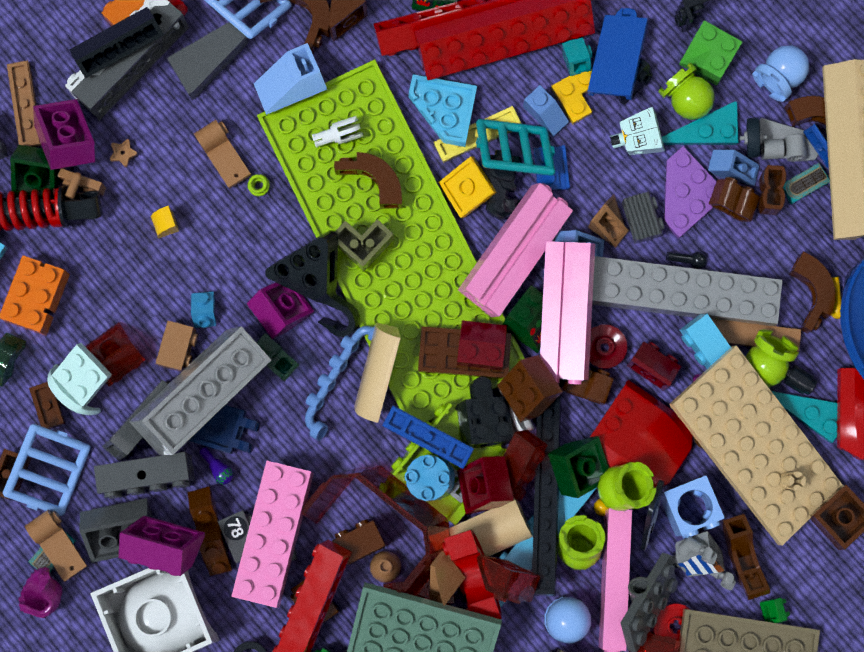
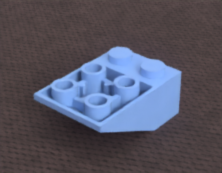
(290, 80)

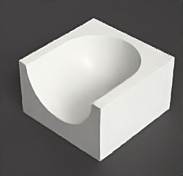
(153, 614)

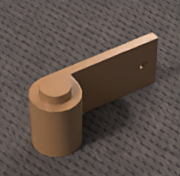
(222, 153)
(56, 544)

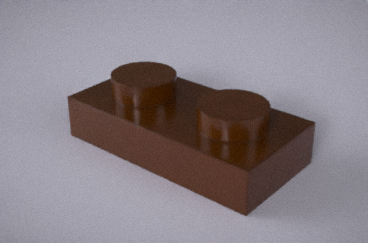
(46, 406)

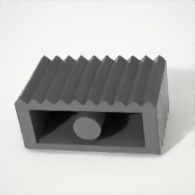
(642, 217)

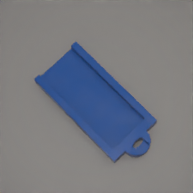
(618, 54)

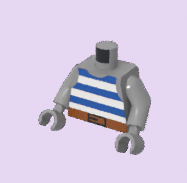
(702, 556)

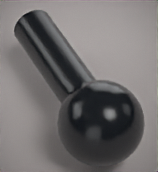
(697, 260)

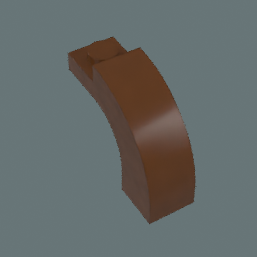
(320, 21)
(806, 110)
(379, 171)
(821, 286)
(743, 557)

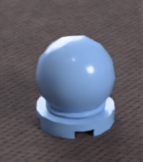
(783, 70)
(567, 619)

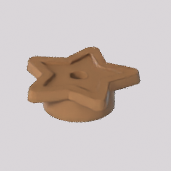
(127, 156)

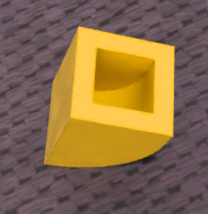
(164, 222)

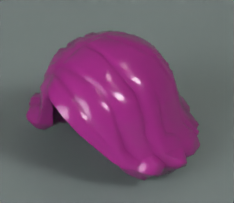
(40, 594)

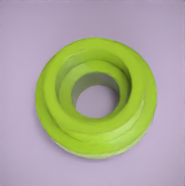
(258, 179)

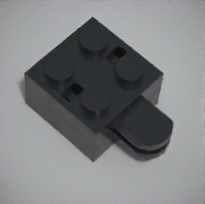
(484, 418)

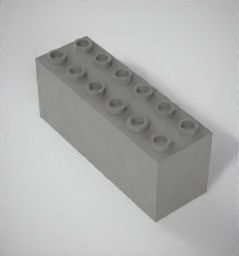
(200, 391)

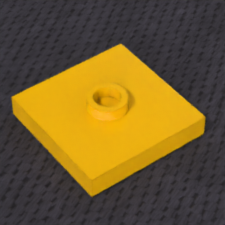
(467, 187)

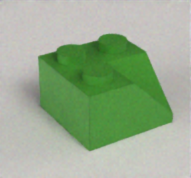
(711, 52)

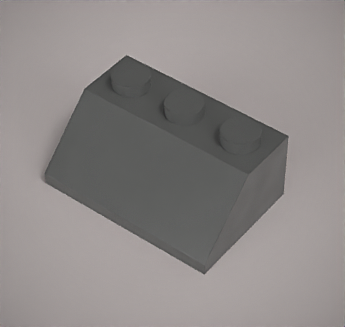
(102, 527)

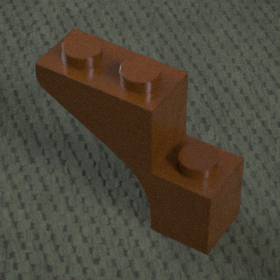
(205, 516)

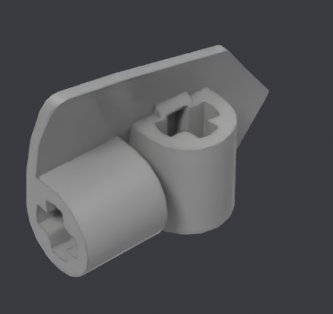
(785, 143)

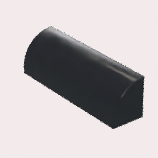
(116, 42)

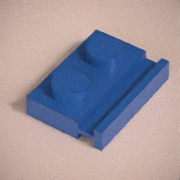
(560, 179)

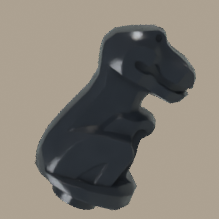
(499, 204)

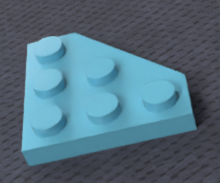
(444, 106)

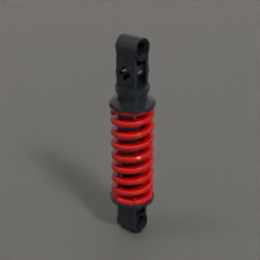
(47, 211)

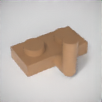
(76, 180)

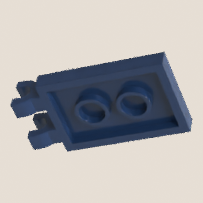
(225, 431)

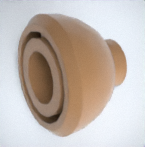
(385, 566)

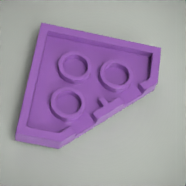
(686, 192)

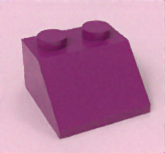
(279, 308)

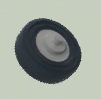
(753, 137)

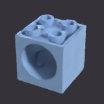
(702, 489)

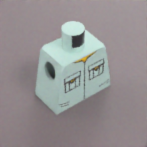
(639, 134)

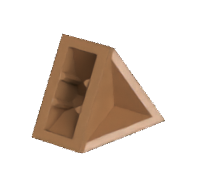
(609, 223)
(444, 578)

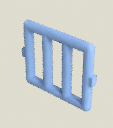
(236, 20)
(27, 450)

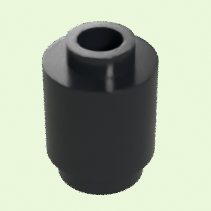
(800, 380)

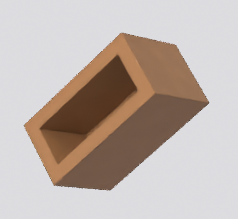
(176, 346)

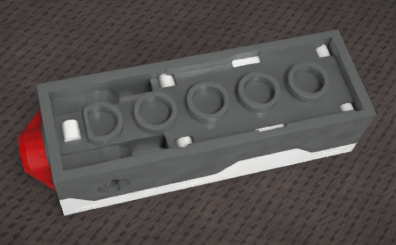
(106, 87)

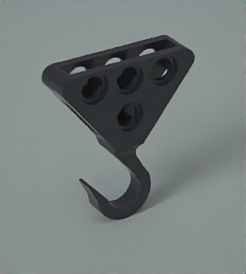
(322, 289)

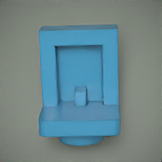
(203, 309)

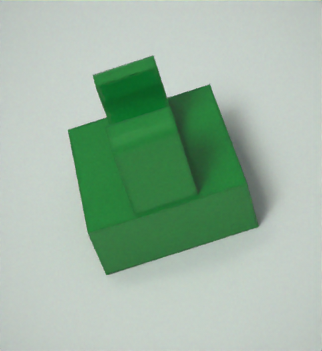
(773, 610)

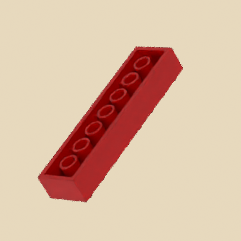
(501, 34)

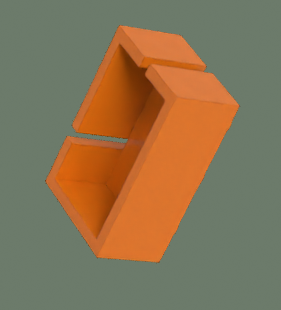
(31, 292)

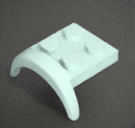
(78, 380)

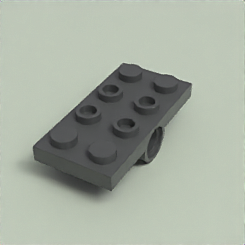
(648, 599)

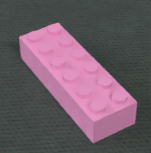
(272, 534)

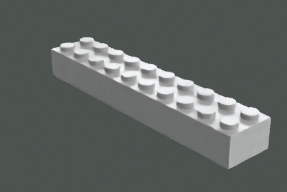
(685, 291)

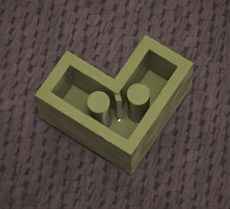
(364, 248)

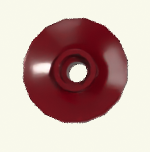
(616, 346)

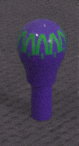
(221, 472)

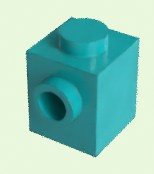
(577, 56)

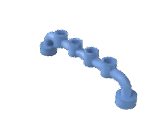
(328, 382)

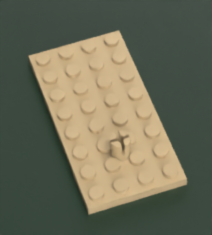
(756, 445)

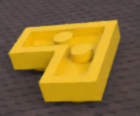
(569, 94)

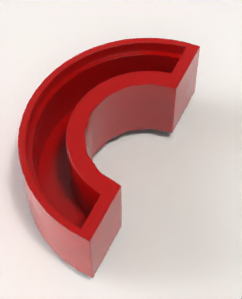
(464, 552)

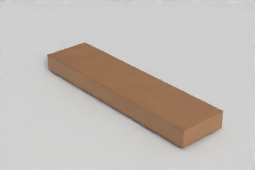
(23, 101)
(744, 333)

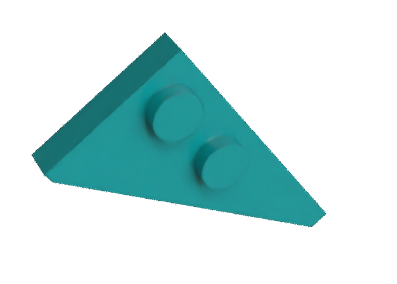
(713, 129)
(814, 413)

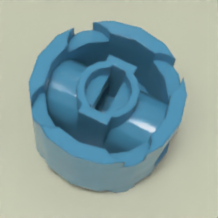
(430, 478)

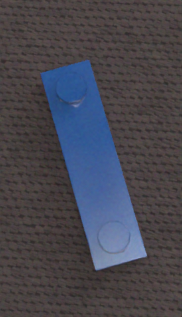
(428, 437)

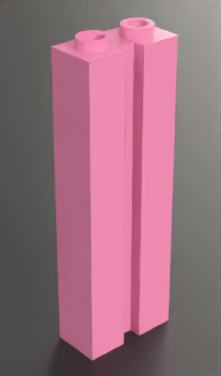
(515, 250)
(567, 309)
(615, 579)

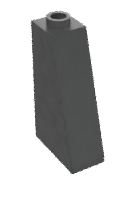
(207, 57)
(126, 436)

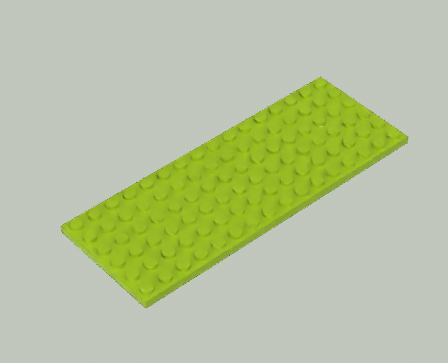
(429, 258)

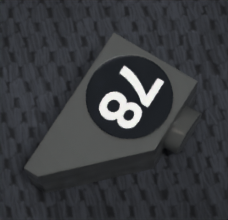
(235, 532)

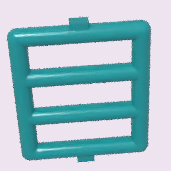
(507, 164)

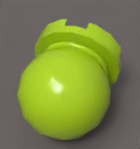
(690, 95)
(771, 356)
(626, 486)
(580, 542)

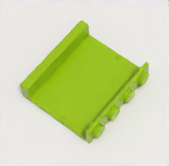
(447, 422)

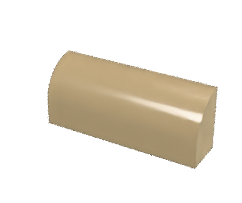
(377, 372)
(497, 528)

